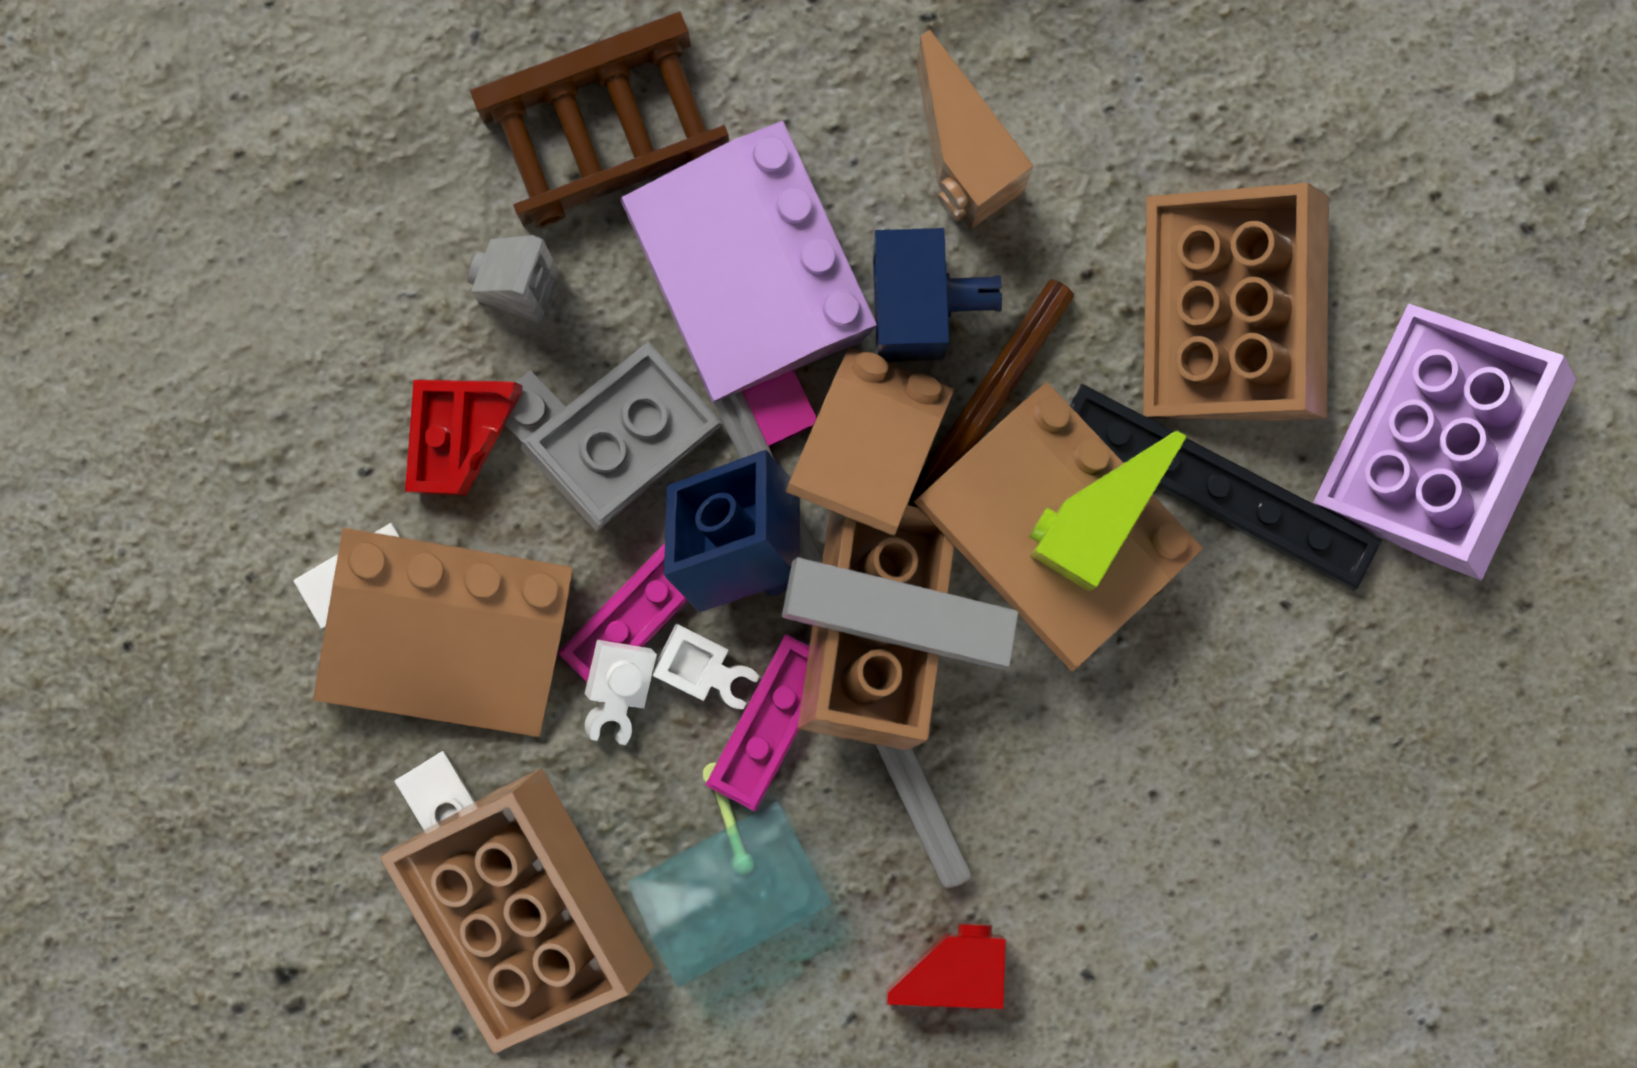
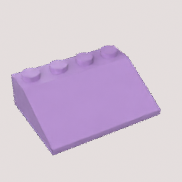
(748, 262)
(1446, 439)

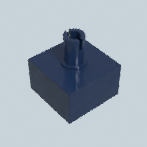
(918, 295)
(731, 532)

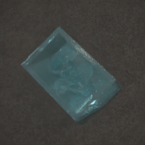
(728, 894)

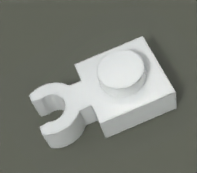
(696, 665)
(617, 680)

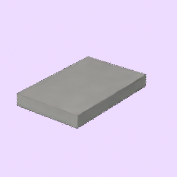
(621, 436)

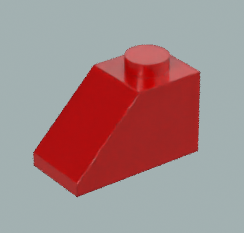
(955, 972)

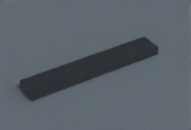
(1236, 494)

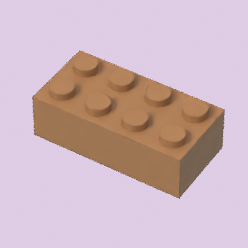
(867, 685)

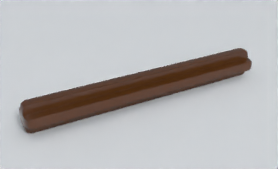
(997, 383)

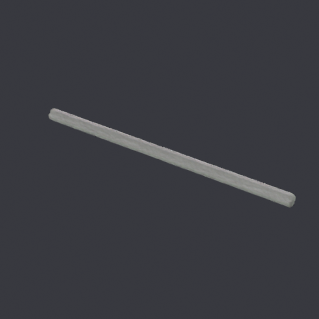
(900, 763)

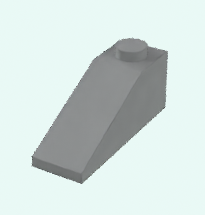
(514, 276)

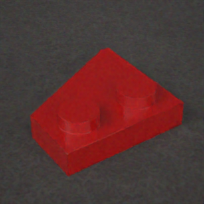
(454, 432)

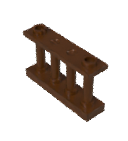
(558, 85)

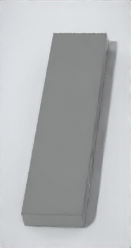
(900, 613)

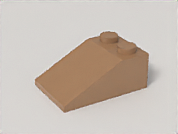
(971, 149)
(870, 440)

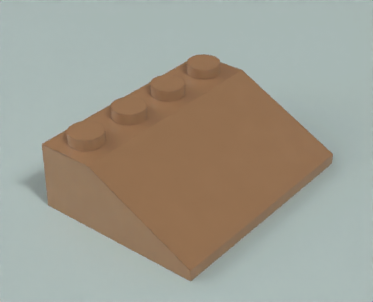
(1237, 304)
(1000, 492)
(442, 632)
(518, 912)

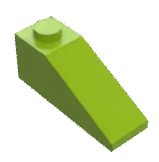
(1095, 521)

